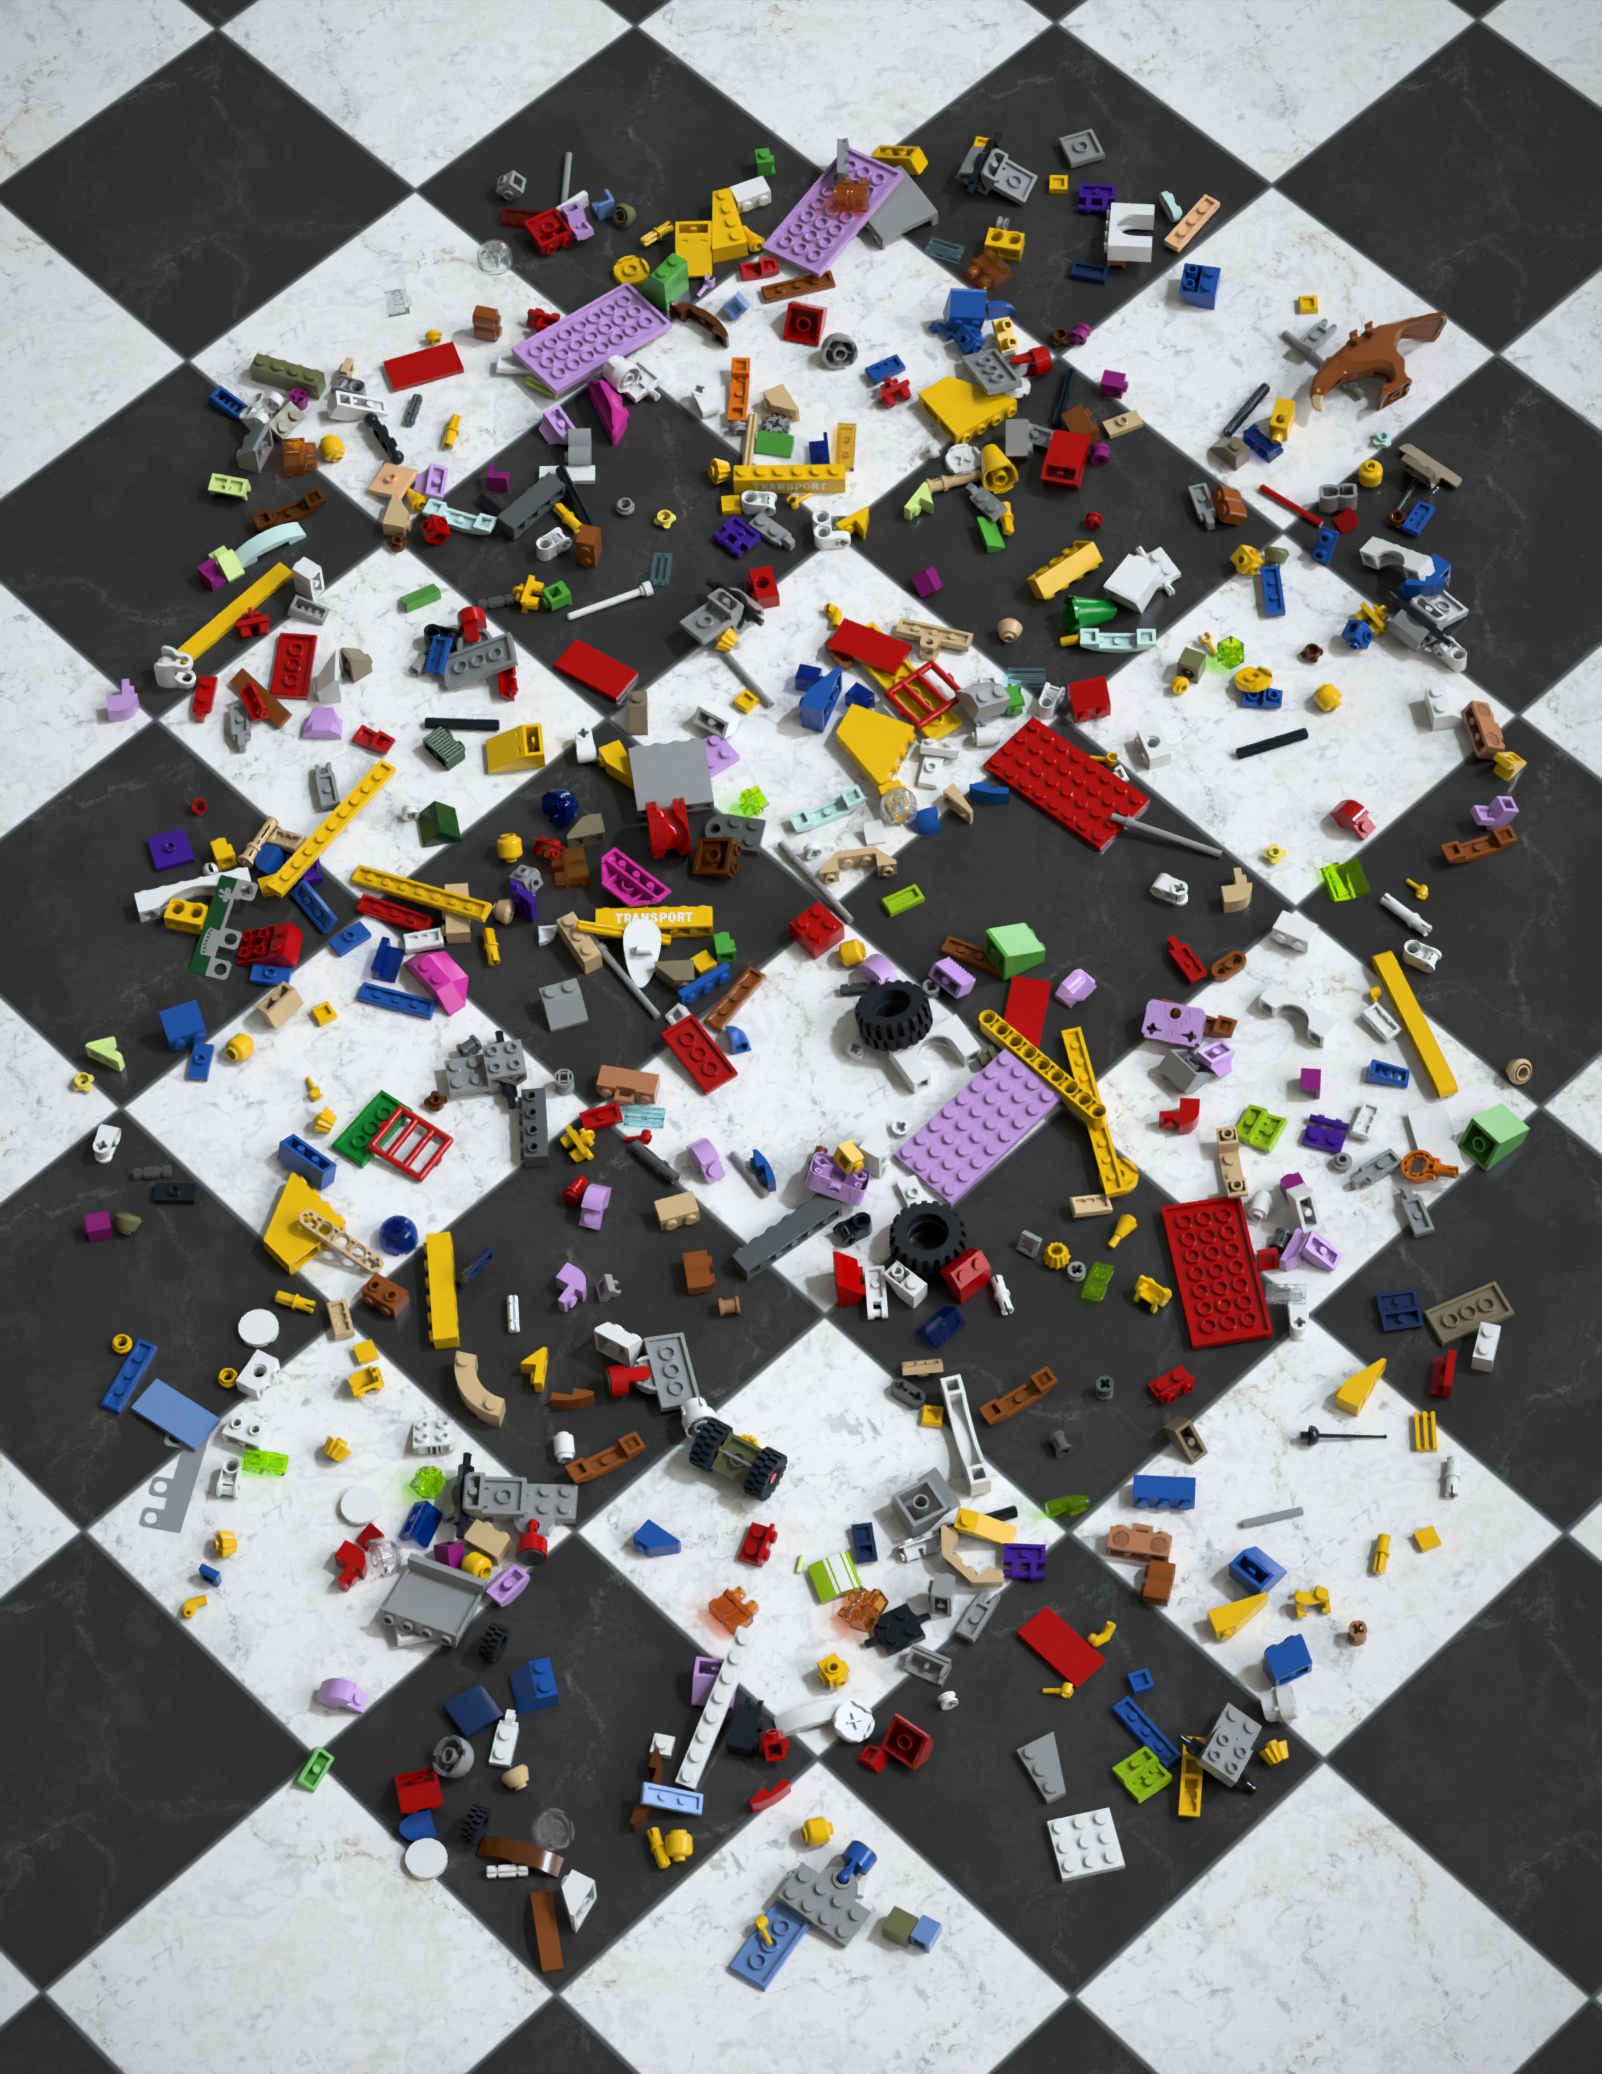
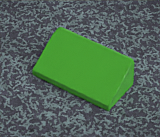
(774, 444)
(990, 534)
(421, 597)
(313, 1769)

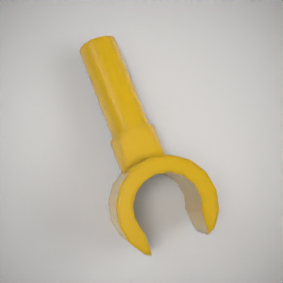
(792, 498)
(1208, 642)
(1109, 762)
(1421, 890)
(1375, 993)
(315, 1093)
(1065, 1691)
(760, 1924)

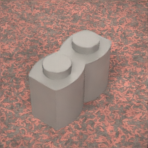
(579, 447)
(1337, 497)

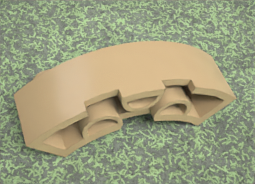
(475, 1397)

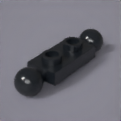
(381, 433)

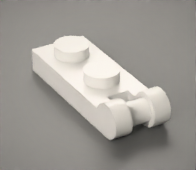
(876, 1291)

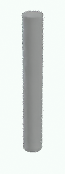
(749, 1174)
(1272, 1517)

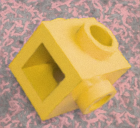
(1247, 560)
(833, 1671)

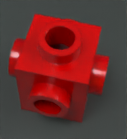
(435, 529)
(773, 1745)

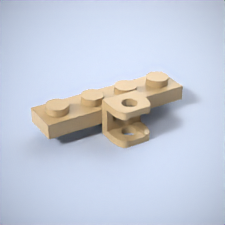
(933, 637)

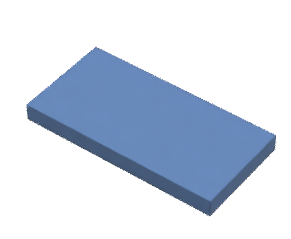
(175, 1414)
(761, 1962)

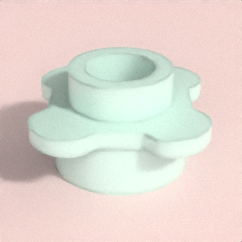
(1382, 443)

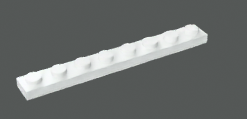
(716, 1707)

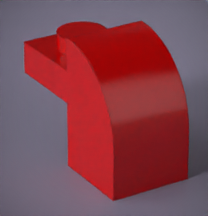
(1355, 816)
(1184, 1120)
(353, 1562)

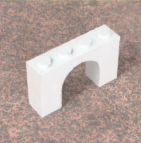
(1128, 247)
(947, 1033)

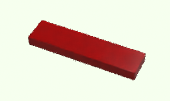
(393, 914)

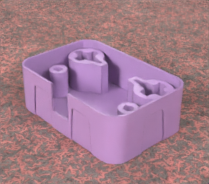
(1174, 1030)
(827, 1174)

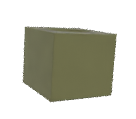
(1191, 665)
(899, 1926)

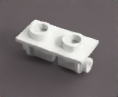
(911, 1549)

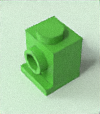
(764, 162)
(556, 596)
(1017, 701)
(724, 948)

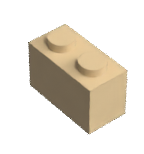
(279, 1005)
(677, 1211)
(487, 1541)

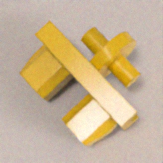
(1004, 335)
(526, 593)
(1380, 612)
(572, 1137)

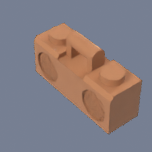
(1483, 730)
(628, 1085)
(1139, 1543)

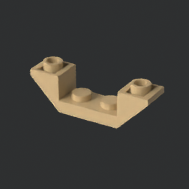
(857, 857)
(1230, 1163)
(987, 1579)

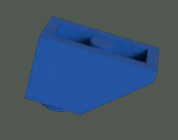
(655, 1541)

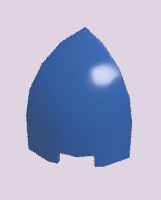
(999, 309)
(926, 822)
(269, 858)
(737, 1039)
(418, 1826)

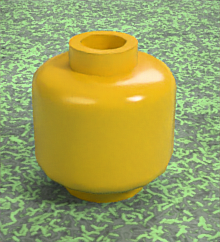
(332, 448)
(1370, 473)
(1327, 697)
(509, 847)
(851, 952)
(239, 1048)
(477, 1565)
(817, 1831)
(678, 1845)

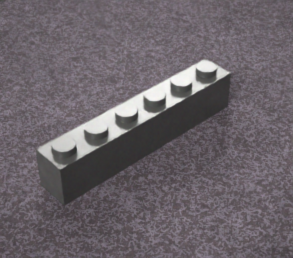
(786, 1235)

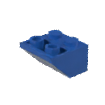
(1200, 285)
(1256, 1571)
(1287, 1660)

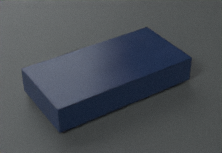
(1089, 272)

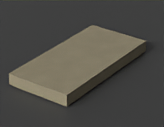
(1466, 1312)

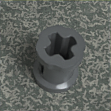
(469, 1046)
(1284, 1239)
(1105, 1387)
(1059, 1443)

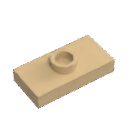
(1122, 424)
(286, 840)
(1090, 1205)
(340, 1319)
(922, 1367)

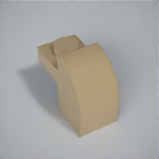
(1236, 896)

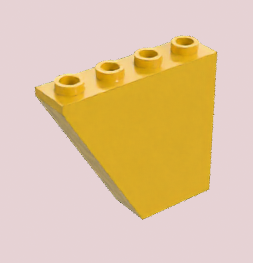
(964, 408)
(874, 743)
(285, 1238)

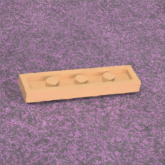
(1191, 223)

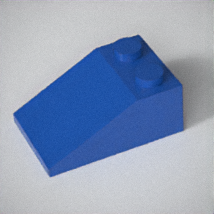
(820, 701)

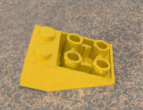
(694, 245)
(516, 749)

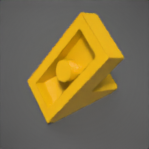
(856, 522)
(1508, 764)
(536, 1366)

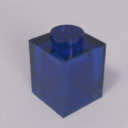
(807, 677)
(860, 696)

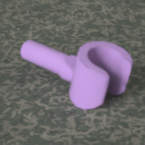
(707, 284)

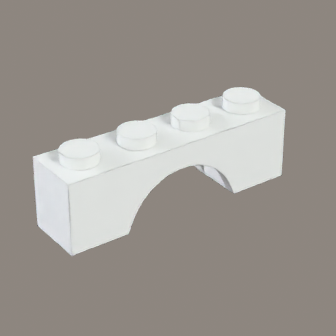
(1380, 553)
(1279, 1001)

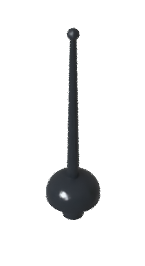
(1313, 1435)

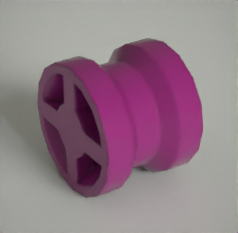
(1080, 333)
(296, 395)
(1099, 454)

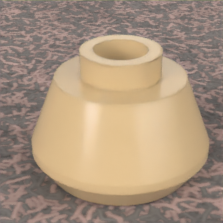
(1009, 629)
(504, 910)
(1519, 1071)
(516, 1777)

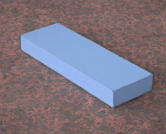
(671, 1799)

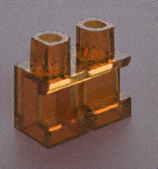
(851, 196)
(990, 269)
(295, 456)
(574, 867)
(864, 1609)
(731, 1611)

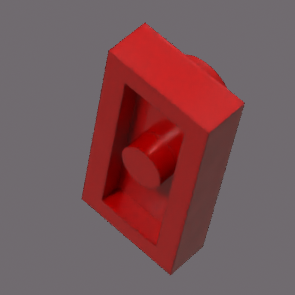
(601, 1117)

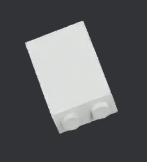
(1134, 582)

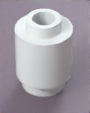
(985, 736)
(1260, 1205)
(564, 1447)

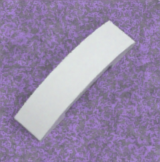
(807, 1716)

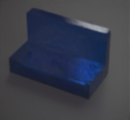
(819, 451)
(387, 961)
(942, 1326)
(421, 1523)

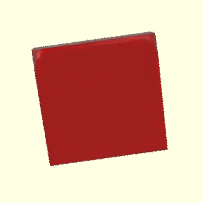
(1346, 521)
(368, 1533)
(873, 1758)

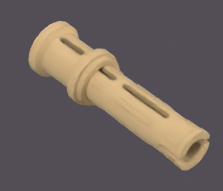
(944, 483)
(255, 846)

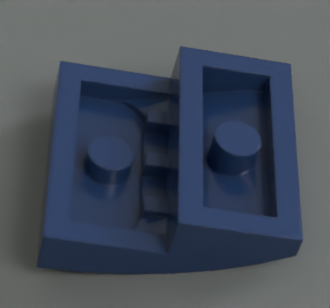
(475, 1267)
(1399, 1310)
(473, 1711)

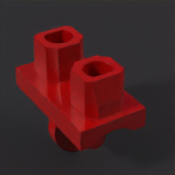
(540, 320)
(887, 396)
(250, 621)

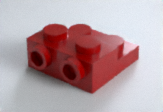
(549, 231)

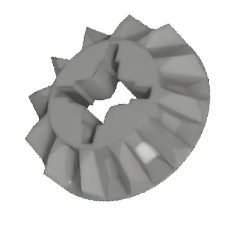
(784, 426)

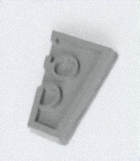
(1044, 1767)

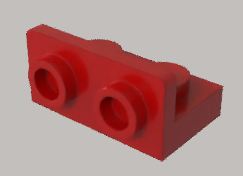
(1443, 1375)
(1171, 1385)
(757, 1544)

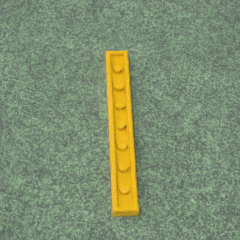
(226, 619)
(421, 893)

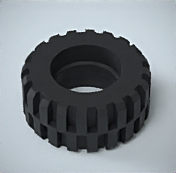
(896, 1032)
(921, 1218)

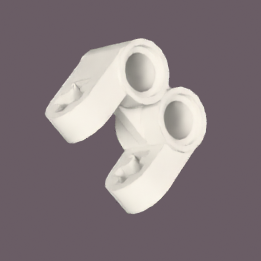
(260, 407)
(822, 529)

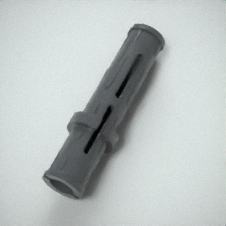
(661, 1167)

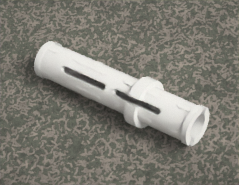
(1412, 919)

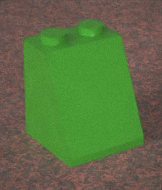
(667, 282)
(1013, 947)
(1492, 1136)

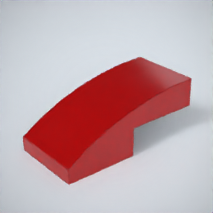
(759, 270)
(373, 741)
(766, 1799)

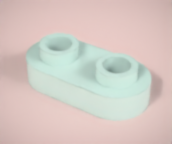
(1168, 203)

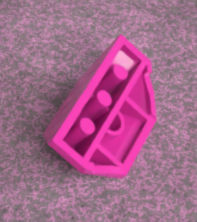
(609, 408)
(630, 881)
(440, 978)

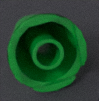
(1086, 612)

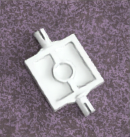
(646, 383)
(1167, 567)

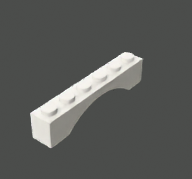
(154, 902)
(964, 1435)

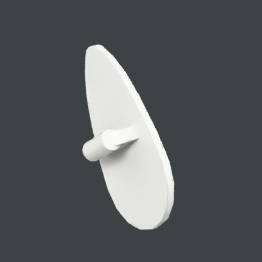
(641, 950)

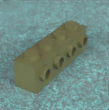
(287, 375)

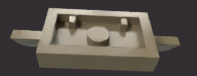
(1426, 468)

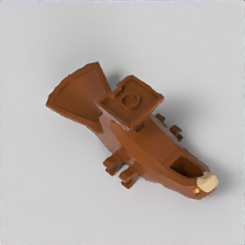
(1375, 356)

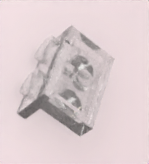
(1285, 1293)

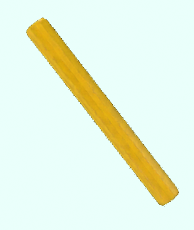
(609, 930)

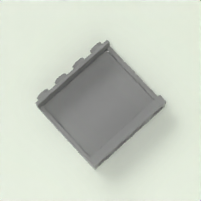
(900, 212)
(671, 772)
(434, 1600)

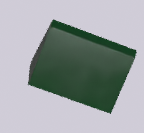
(438, 825)

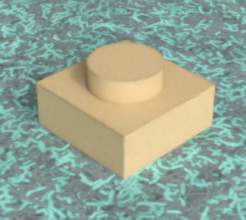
(347, 367)

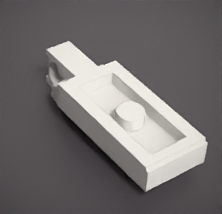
(505, 1741)

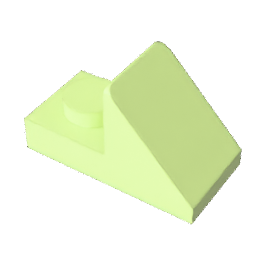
(920, 500)
(227, 563)
(104, 1052)

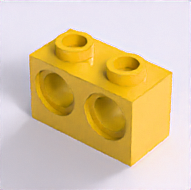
(1005, 243)
(185, 919)

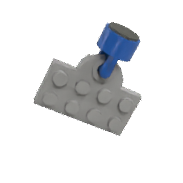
(830, 1896)

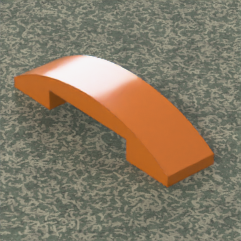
(739, 389)

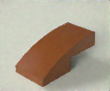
(579, 1399)

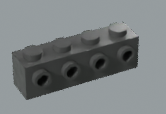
(531, 505)
(534, 1127)

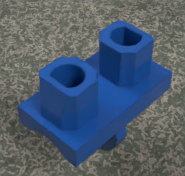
(1325, 545)

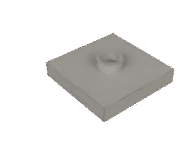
(1081, 148)

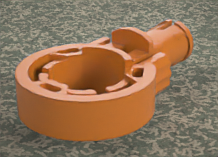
(1432, 1170)

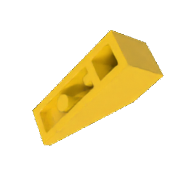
(908, 157)
(616, 762)
(1357, 1389)
(983, 1527)
(1231, 1618)

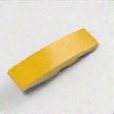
(1190, 1784)

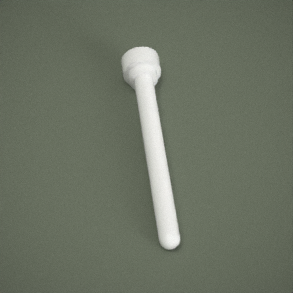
(644, 590)

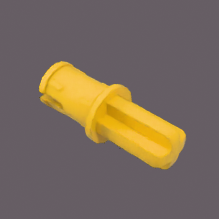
(656, 234)
(451, 432)
(567, 517)
(1007, 520)
(491, 946)
(295, 1301)
(1381, 1554)
(658, 1848)

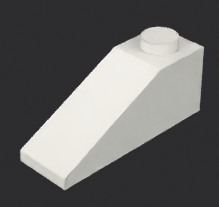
(351, 406)

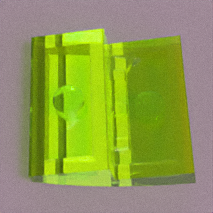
(1345, 880)

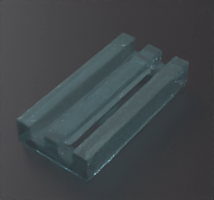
(943, 252)
(660, 581)
(1027, 674)
(645, 1114)

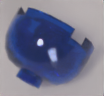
(560, 806)
(398, 1235)

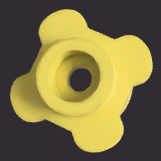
(665, 514)
(1274, 859)
(83, 1077)

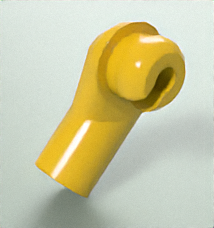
(835, 614)
(1070, 640)
(191, 1606)
(1104, 1637)

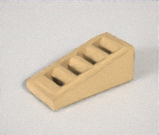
(954, 799)

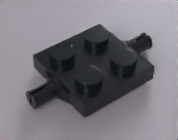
(898, 1629)

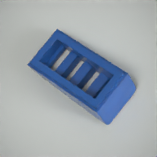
(225, 408)
(1378, 1078)

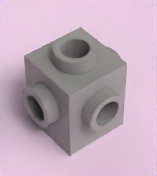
(511, 185)
(527, 877)

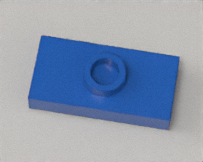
(887, 367)
(1418, 518)
(438, 655)
(350, 939)
(270, 975)
(200, 1062)

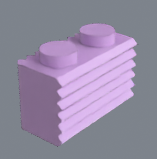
(952, 977)

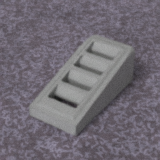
(310, 605)

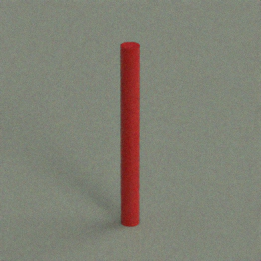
(1292, 506)

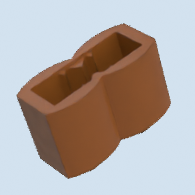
(486, 323)
(1229, 505)
(698, 1272)
(1158, 1583)

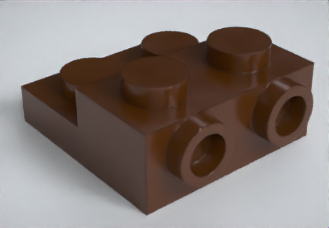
(717, 857)

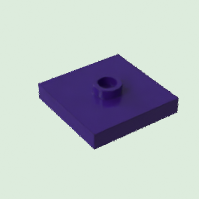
(170, 850)

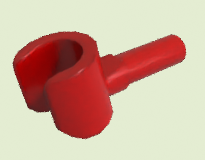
(644, 1138)

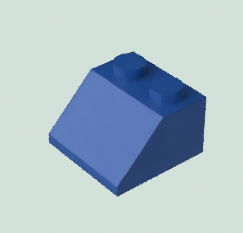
(965, 308)
(183, 1025)
(534, 1686)

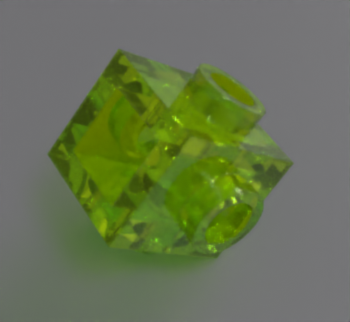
(1230, 652)
(752, 795)
(428, 1482)

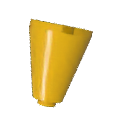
(996, 470)

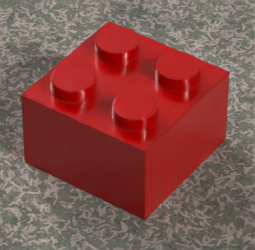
(816, 930)

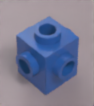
(969, 339)
(1357, 634)

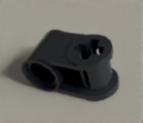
(433, 629)
(850, 1231)

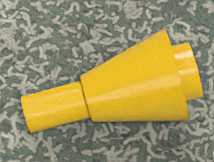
(754, 241)
(416, 499)
(1124, 1227)

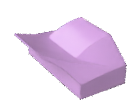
(555, 425)
(432, 482)
(323, 724)
(1075, 988)
(1217, 1057)
(1320, 1252)
(1292, 1255)
(507, 1585)

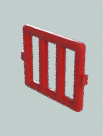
(918, 674)
(405, 1166)

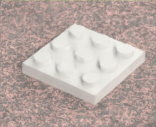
(1085, 1844)

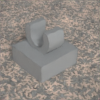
(1029, 1243)
(606, 1288)

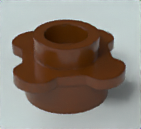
(1060, 336)
(1396, 515)
(397, 547)
(1312, 648)
(435, 1106)

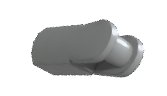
(419, 664)

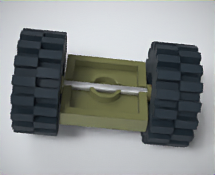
(738, 1459)

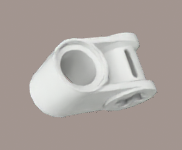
(703, 400)
(755, 502)
(552, 544)
(1453, 656)
(1050, 700)
(584, 745)
(1168, 888)
(1422, 955)
(106, 1143)
(1298, 1320)
(230, 1481)

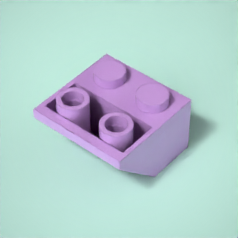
(704, 1678)

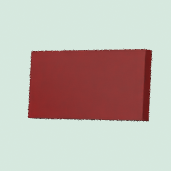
(423, 366)
(869, 647)
(293, 666)
(596, 670)
(1028, 1007)
(698, 1054)
(1061, 1647)

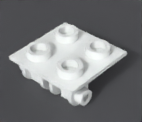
(432, 1435)

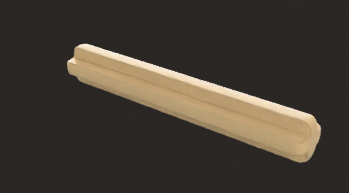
(750, 439)

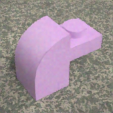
(575, 218)
(123, 706)
(1497, 814)
(878, 969)
(706, 1157)
(594, 1202)
(574, 1286)
(342, 1692)

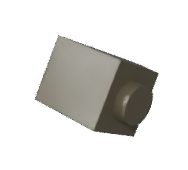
(1231, 451)
(355, 663)
(638, 712)
(587, 831)
(675, 973)
(1185, 1438)

